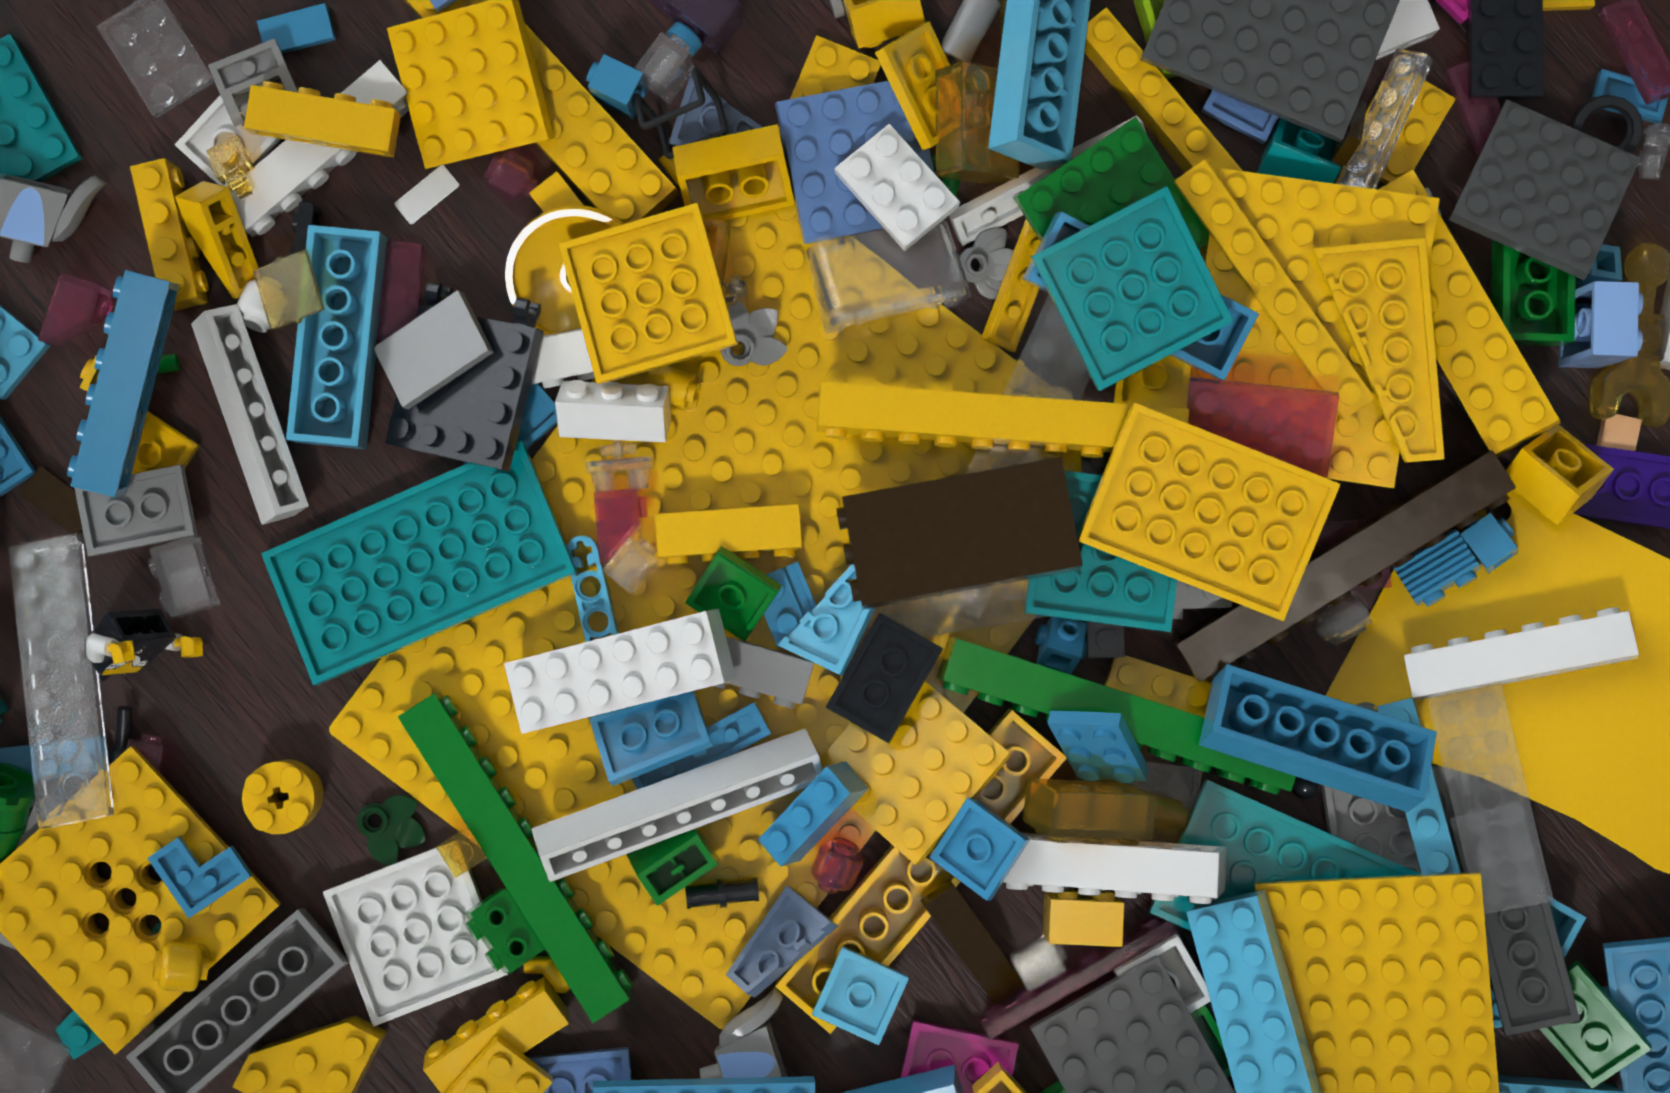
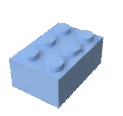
(1604, 325)

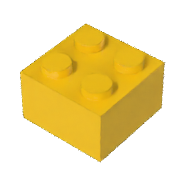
(1557, 474)
(1083, 918)

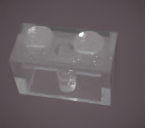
(666, 66)
(183, 577)

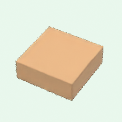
(1619, 432)

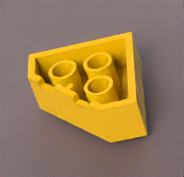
(313, 1061)

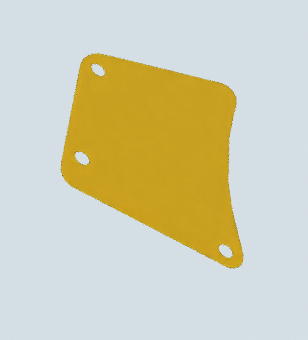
(1584, 737)

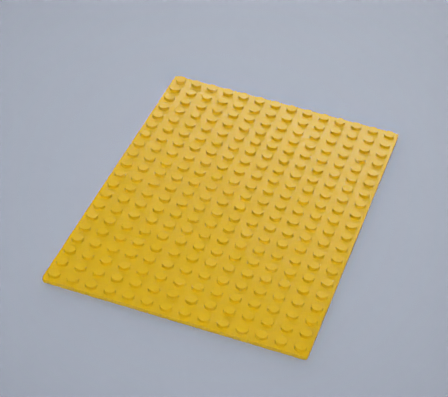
(736, 447)

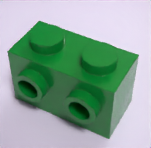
(503, 931)

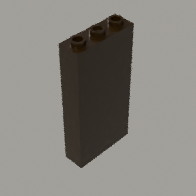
(959, 533)

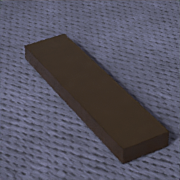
(972, 942)

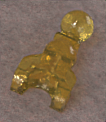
(1642, 374)

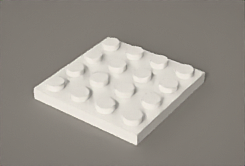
(410, 935)

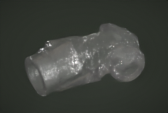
(1654, 151)

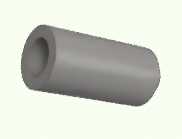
(968, 29)

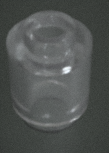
(1343, 621)

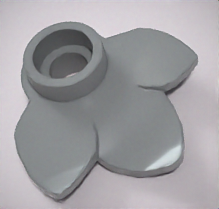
(993, 261)
(756, 334)

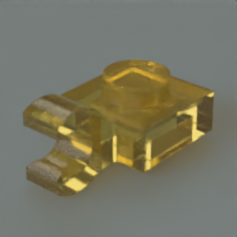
(230, 163)

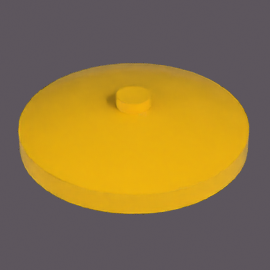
(537, 268)

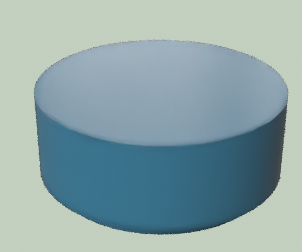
(687, 35)

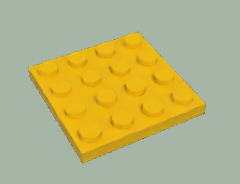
(470, 82)
(648, 293)
(921, 774)

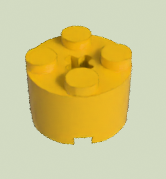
(278, 816)

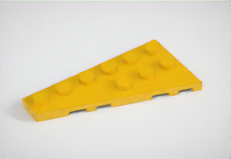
(1389, 318)

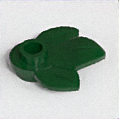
(395, 831)

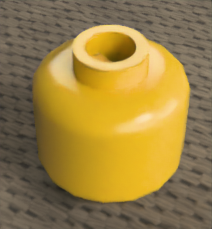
(179, 967)

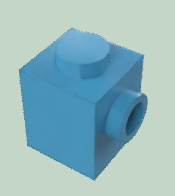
(1490, 541)

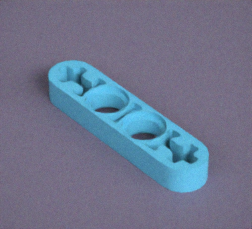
(600, 602)

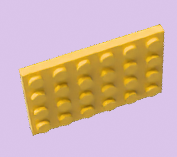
(1208, 511)

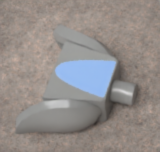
(41, 212)
(749, 1044)

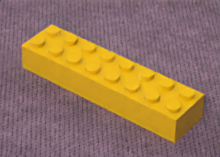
(1477, 347)

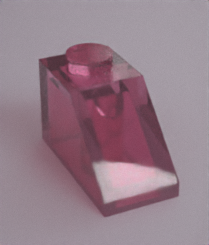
(74, 309)
(617, 518)

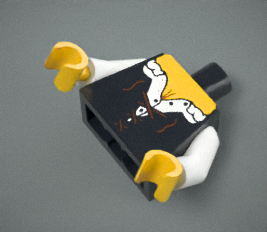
(134, 638)

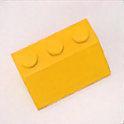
(735, 174)

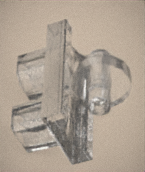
(637, 468)

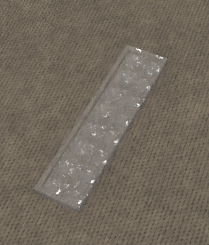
(60, 682)

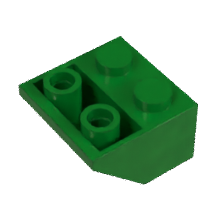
(673, 863)

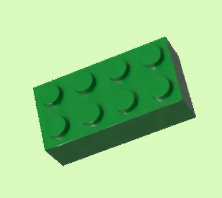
(1532, 298)

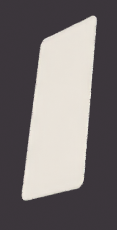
(426, 194)

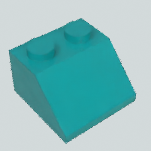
(1298, 154)

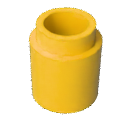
(681, 384)

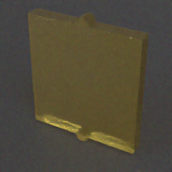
(288, 290)

